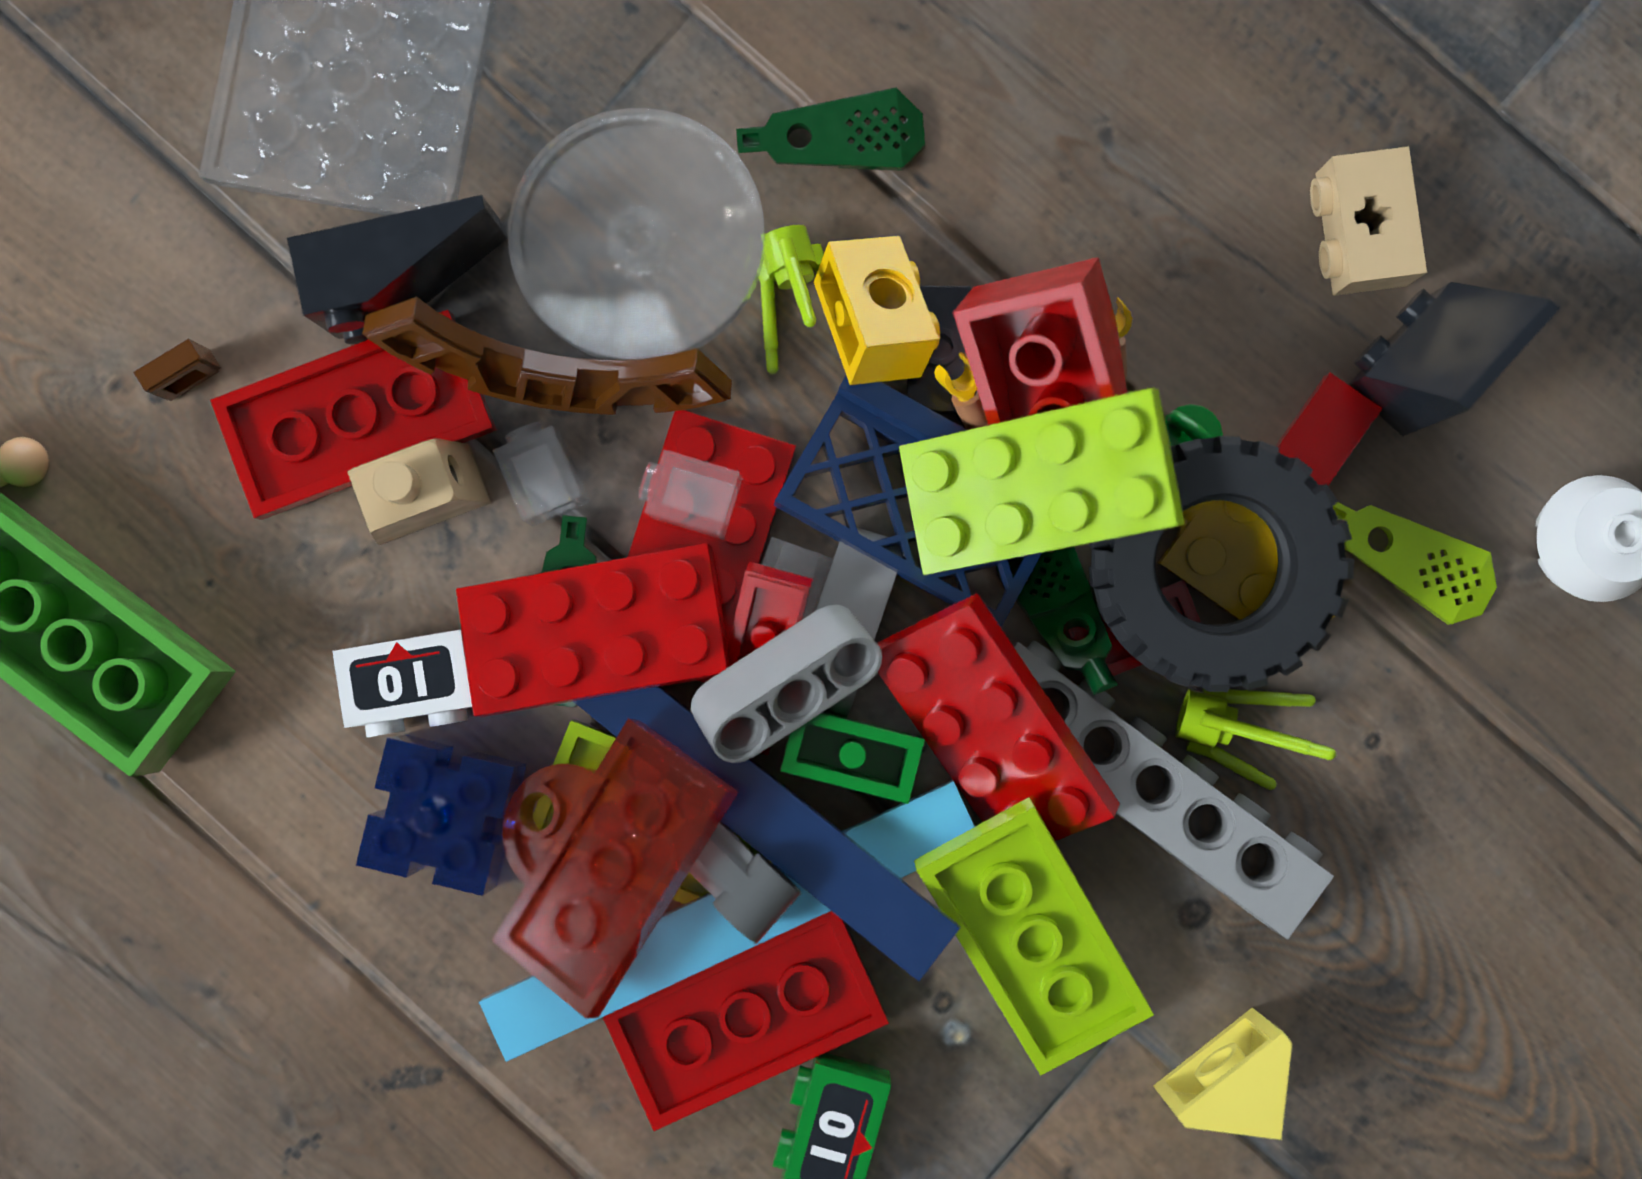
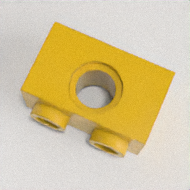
(876, 310)

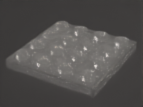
(348, 100)

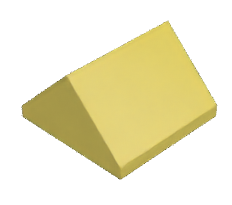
(1234, 1080)

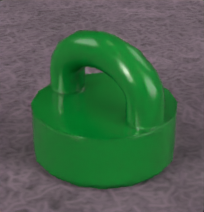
(1191, 423)

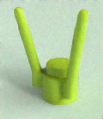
(791, 263)
(1208, 720)

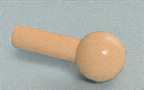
(22, 462)

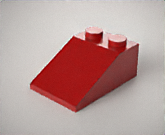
(1042, 341)

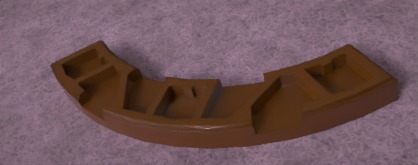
(541, 379)

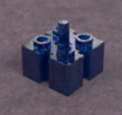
(440, 814)

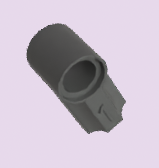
(746, 885)

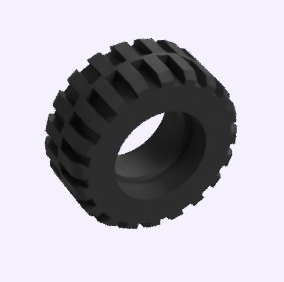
(1301, 598)

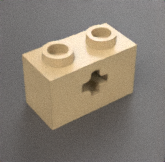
(1383, 193)

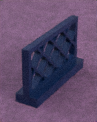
(899, 422)

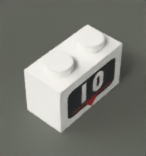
(403, 680)

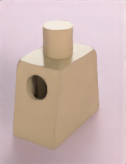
(417, 488)

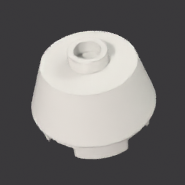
(1593, 538)

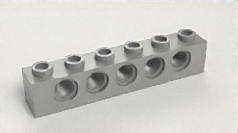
(1291, 877)

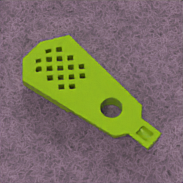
(1408, 553)

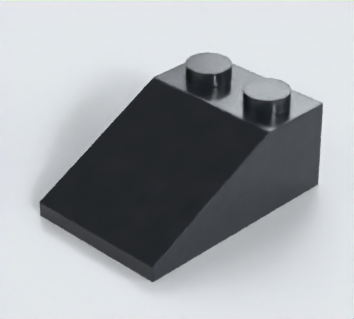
(389, 260)
(1447, 352)

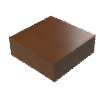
(177, 370)

